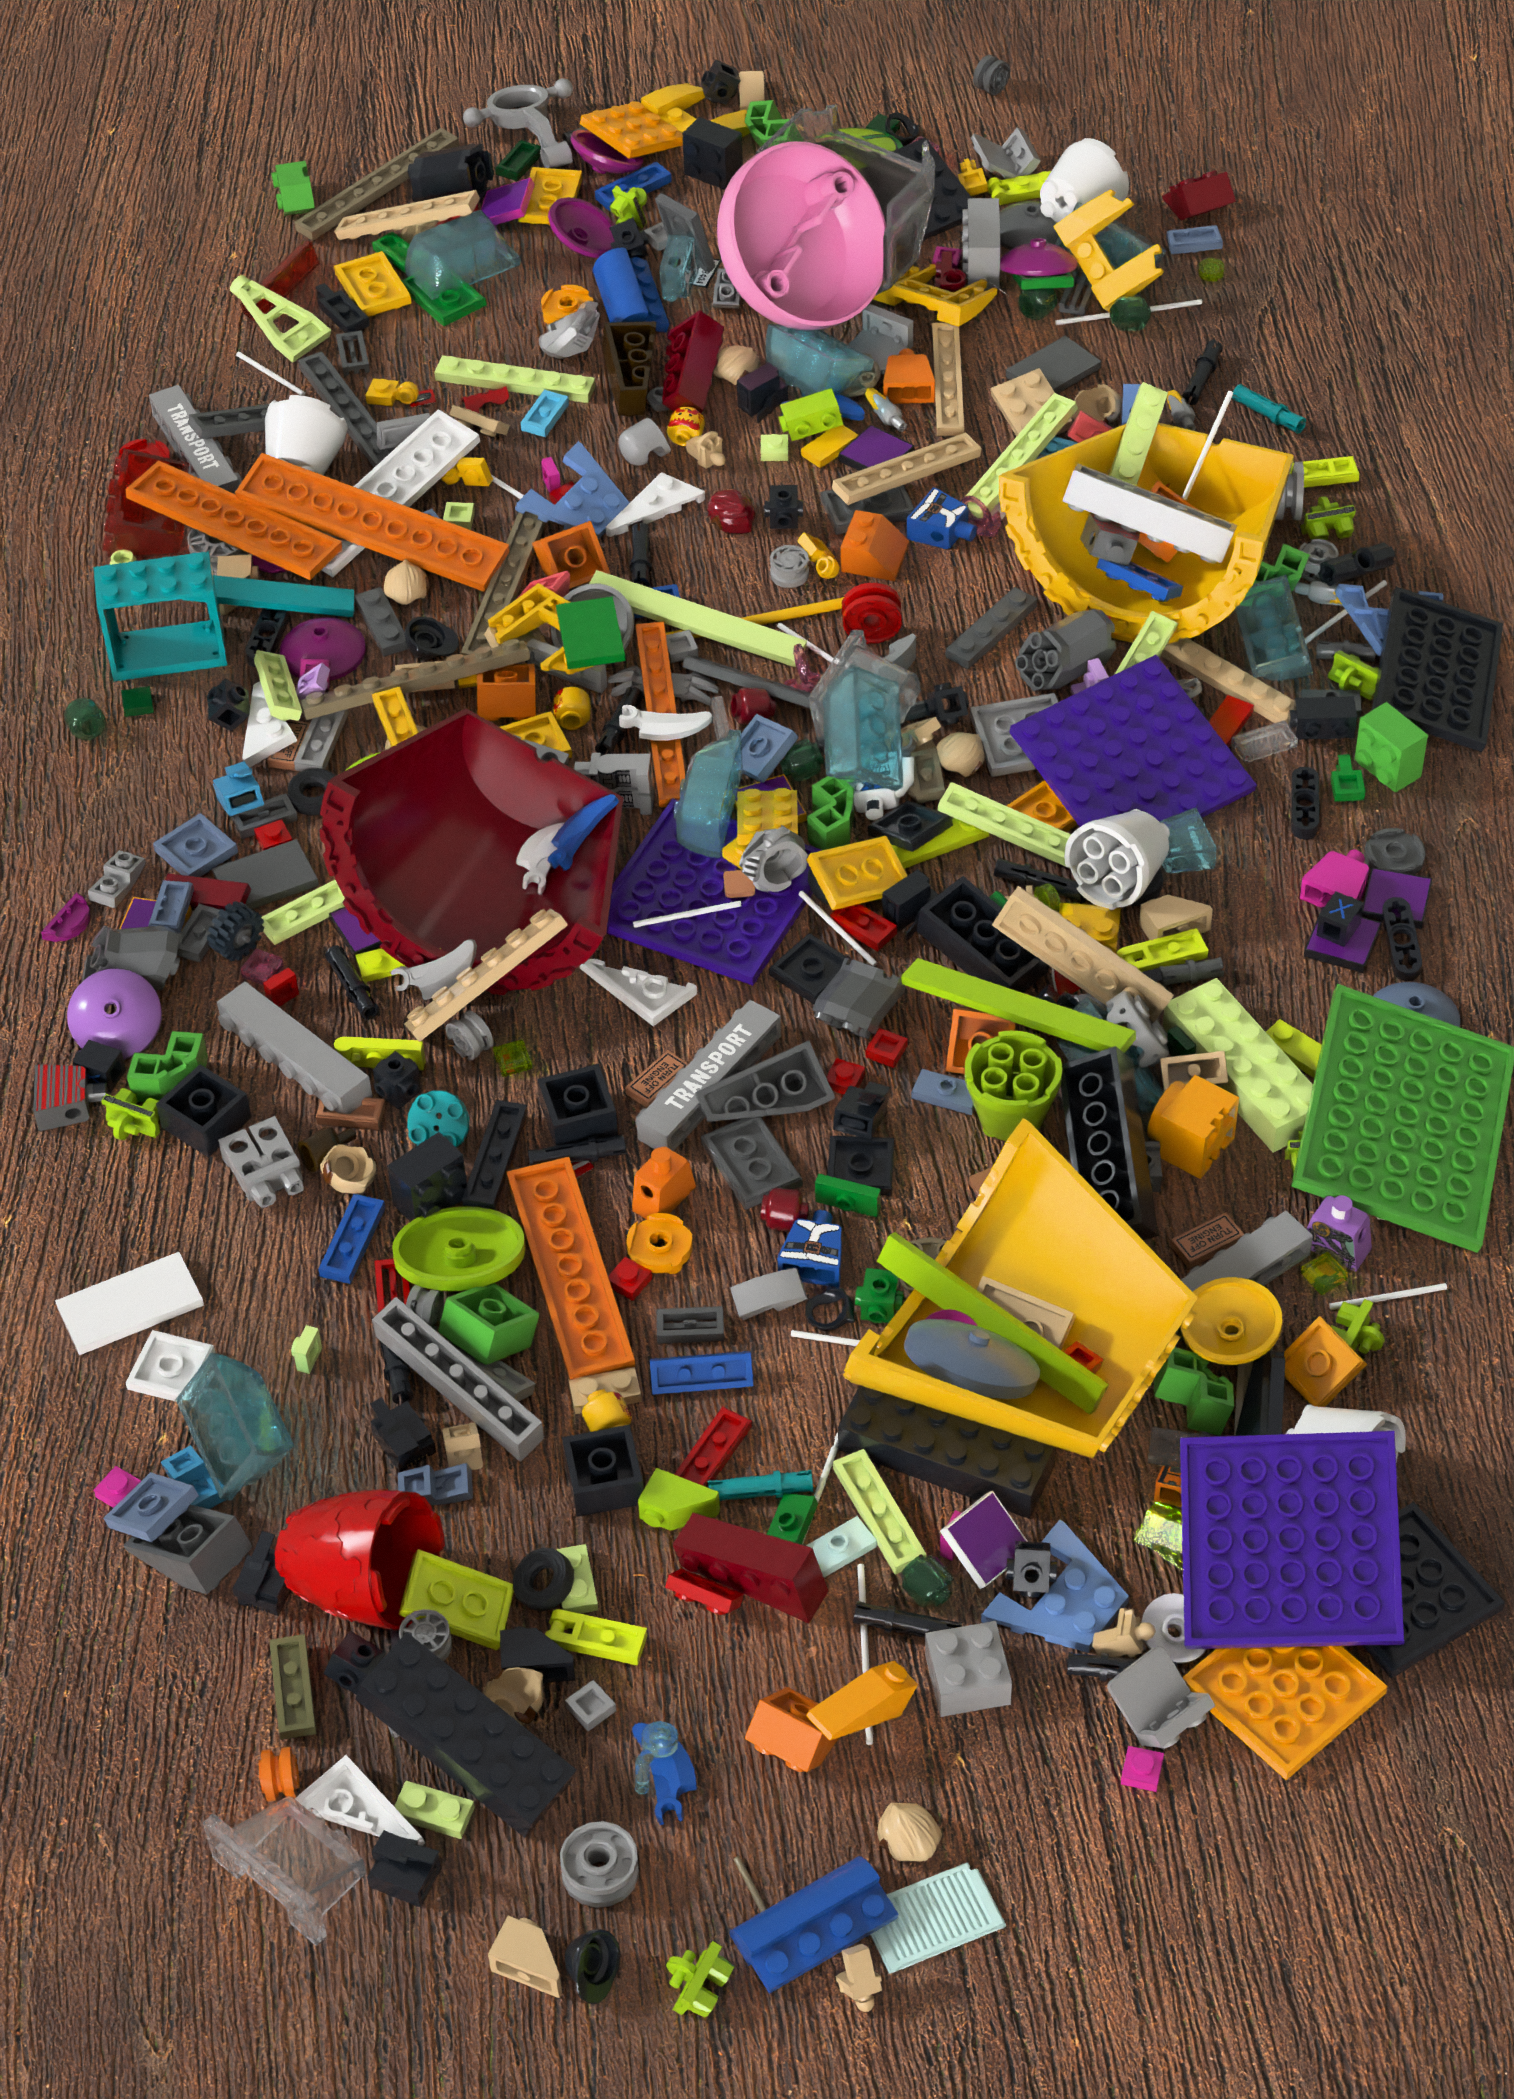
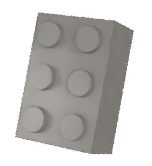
(981, 241)

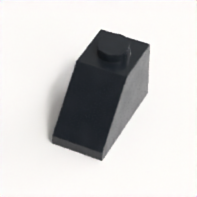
(536, 1651)

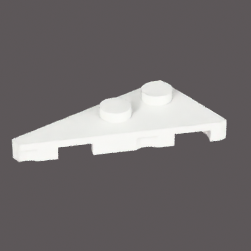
(658, 499)
(264, 732)
(644, 993)
(353, 1801)

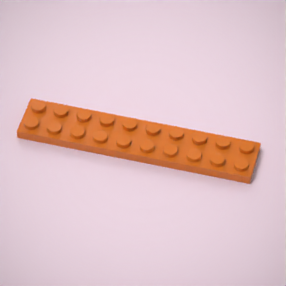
(373, 522)

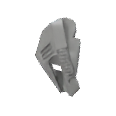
(571, 333)
(774, 859)

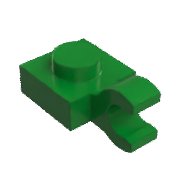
(1347, 783)

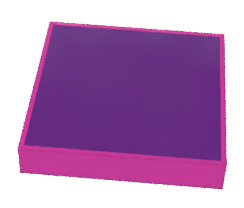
(508, 201)

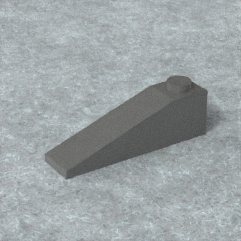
(773, 1087)

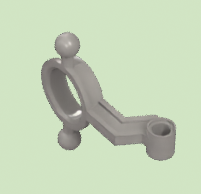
(533, 116)

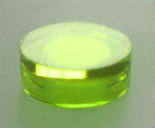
(1211, 269)
(1048, 895)

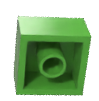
(1390, 747)
(488, 1323)

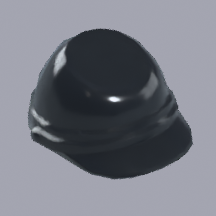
(430, 638)
(593, 1964)

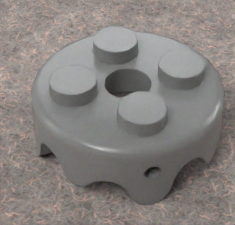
(1149, 1035)

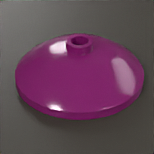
(602, 155)
(581, 226)
(1038, 259)
(326, 640)

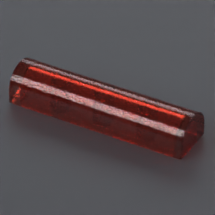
(287, 275)

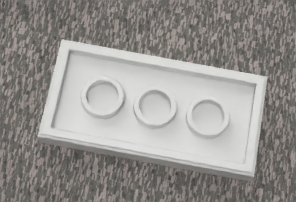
(129, 1303)

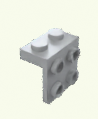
(1011, 159)
(883, 334)
(1157, 1699)

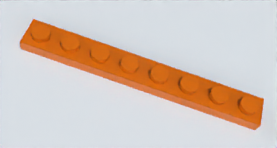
(660, 699)

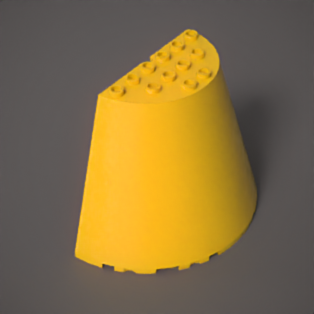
(1234, 484)
(1062, 1243)

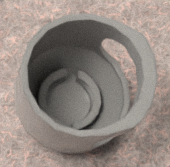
(640, 439)

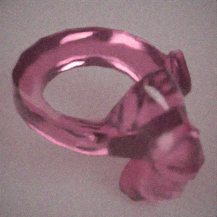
(989, 524)
(808, 678)

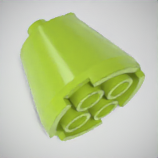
(1011, 1081)

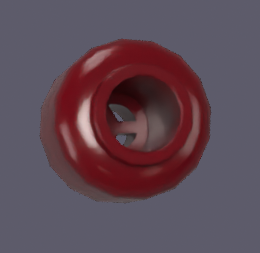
(751, 702)
(783, 1208)

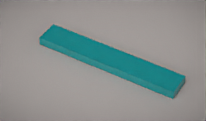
(282, 596)

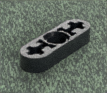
(263, 625)
(1298, 811)
(1397, 950)

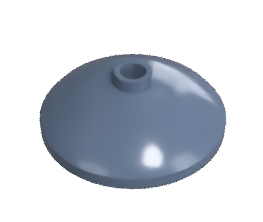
(1421, 999)

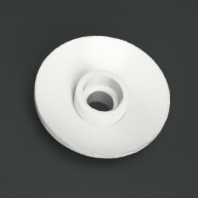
(1167, 1613)

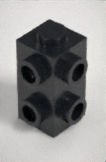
(1323, 717)

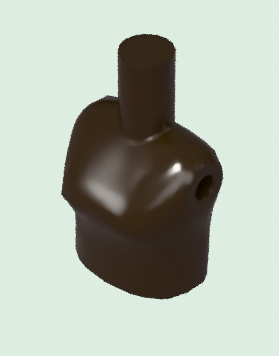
(315, 1148)

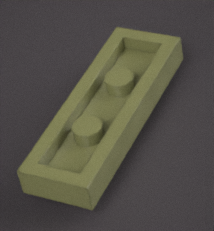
(292, 1687)

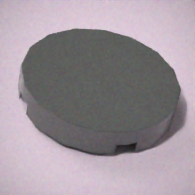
(1395, 851)

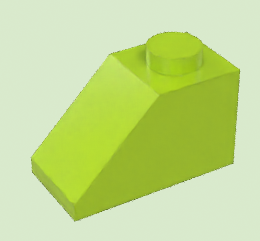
(672, 1500)

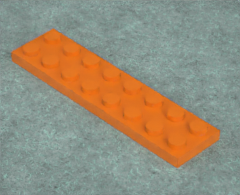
(234, 520)
(570, 1269)

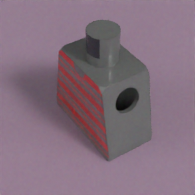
(1110, 540)
(64, 1095)

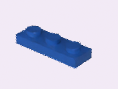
(647, 178)
(1142, 579)
(351, 1238)
(701, 1372)

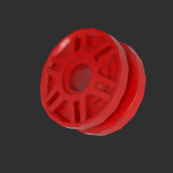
(874, 610)

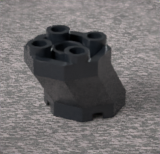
(451, 172)

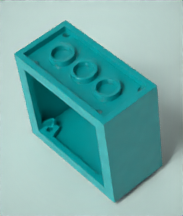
(167, 647)

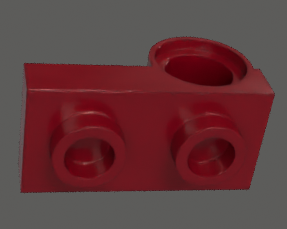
(950, 279)

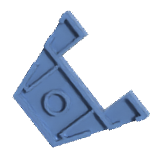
(590, 499)
(1368, 619)
(1077, 1604)

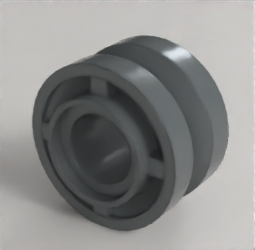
(991, 74)

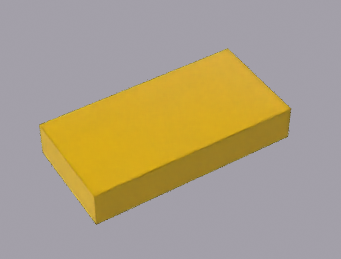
(828, 445)

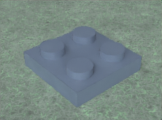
(764, 746)
(195, 847)
(151, 1507)

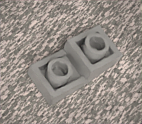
(724, 292)
(903, 651)
(118, 879)
(768, 1291)

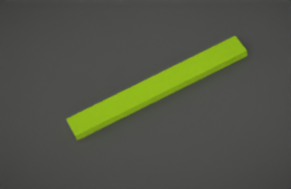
(1017, 1007)
(953, 1293)

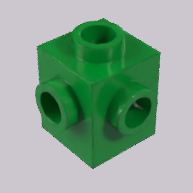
(879, 1296)

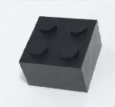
(711, 152)
(577, 1105)
(203, 1110)
(428, 1178)
(603, 1470)

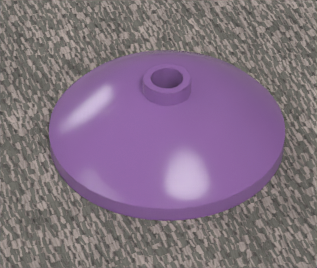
(135, 1019)

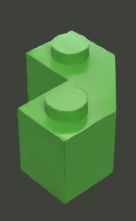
(763, 120)
(294, 188)
(1287, 562)
(833, 814)
(158, 1074)
(1189, 1382)

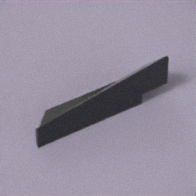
(1264, 1397)

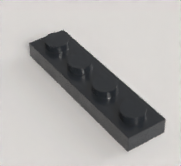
(495, 1155)

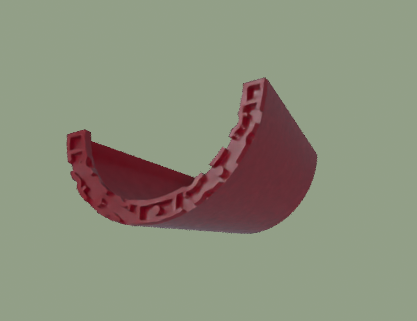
(433, 842)

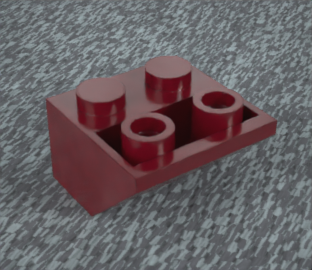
(1200, 195)

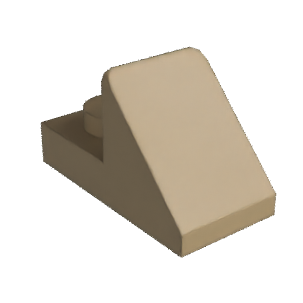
(751, 88)
(922, 733)
(463, 1445)

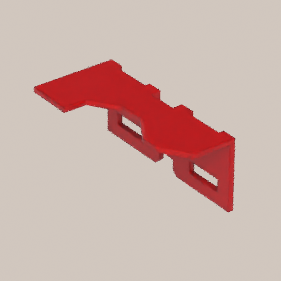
(476, 401)

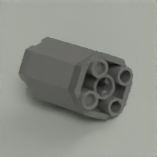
(1063, 650)
(142, 950)
(858, 998)

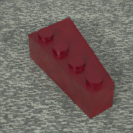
(691, 361)
(753, 1564)

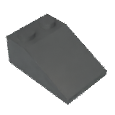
(195, 1548)

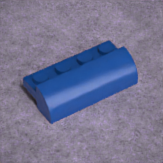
(628, 289)
(814, 1923)

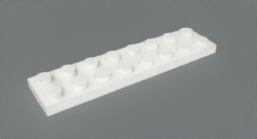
(412, 470)

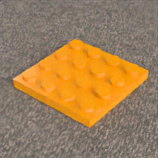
(1286, 1698)

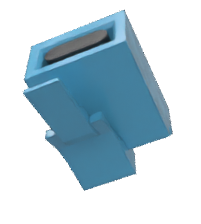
(238, 789)

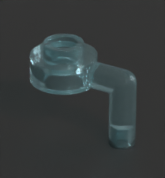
(658, 1741)

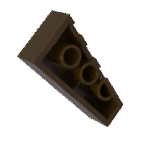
(628, 361)

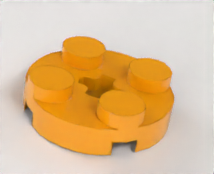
(556, 303)
(660, 1259)

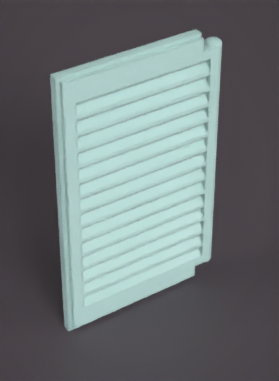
(937, 1917)

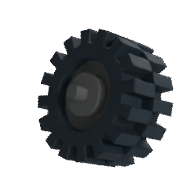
(235, 931)

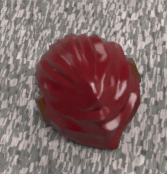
(731, 511)

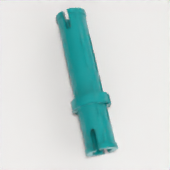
(1277, 413)
(763, 1485)

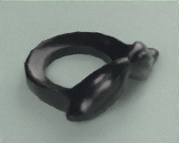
(913, 129)
(829, 1296)

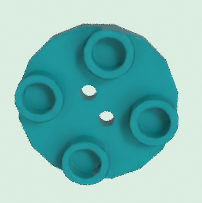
(424, 1117)

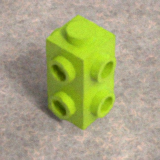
(810, 415)

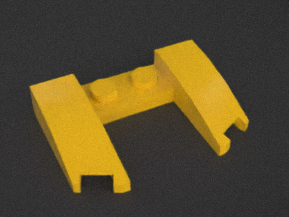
(673, 99)
(1078, 235)
(952, 307)
(526, 614)

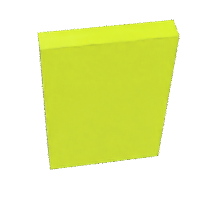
(468, 1599)

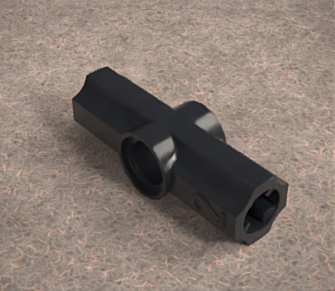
(1356, 564)

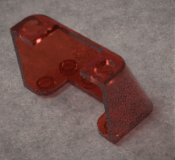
(132, 524)

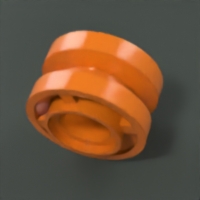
(278, 1773)

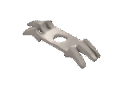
(684, 685)

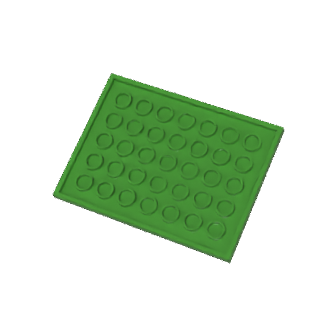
(1406, 1118)

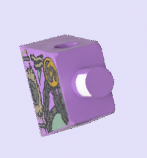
(1341, 1231)

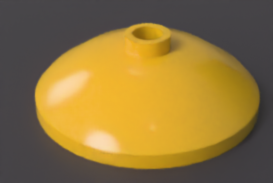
(1234, 1307)

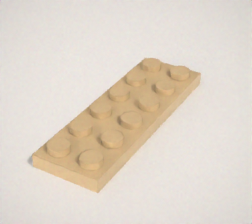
(1076, 953)
(494, 966)

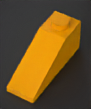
(865, 1701)

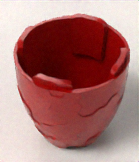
(357, 1552)

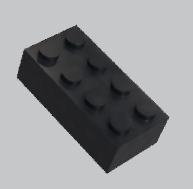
(962, 929)

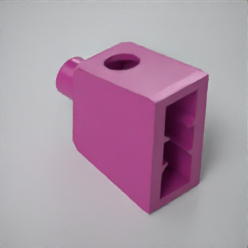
(1335, 873)

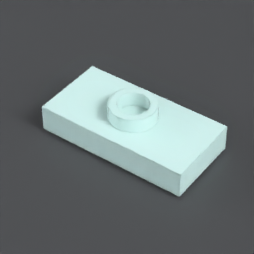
(842, 1545)

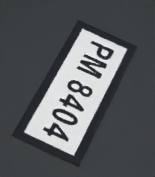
(703, 277)

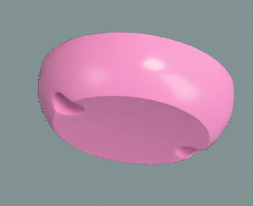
(802, 236)

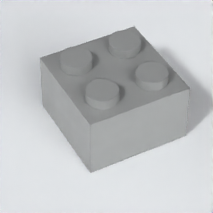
(968, 1668)

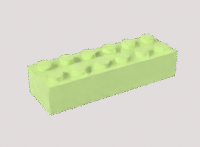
(1268, 1084)

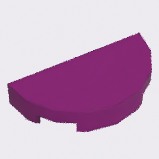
(69, 920)

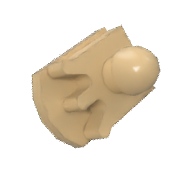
(706, 449)
(1125, 1638)
(859, 1978)

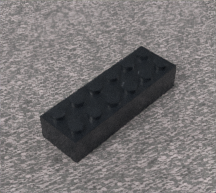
(1108, 1135)
(947, 1449)
(465, 1734)

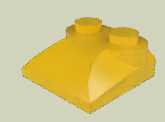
(1095, 921)

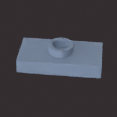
(1194, 239)
(172, 904)
(942, 1092)

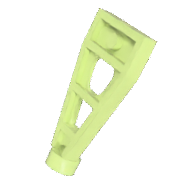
(297, 340)

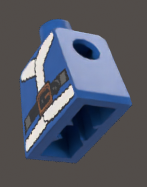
(940, 521)
(814, 1250)

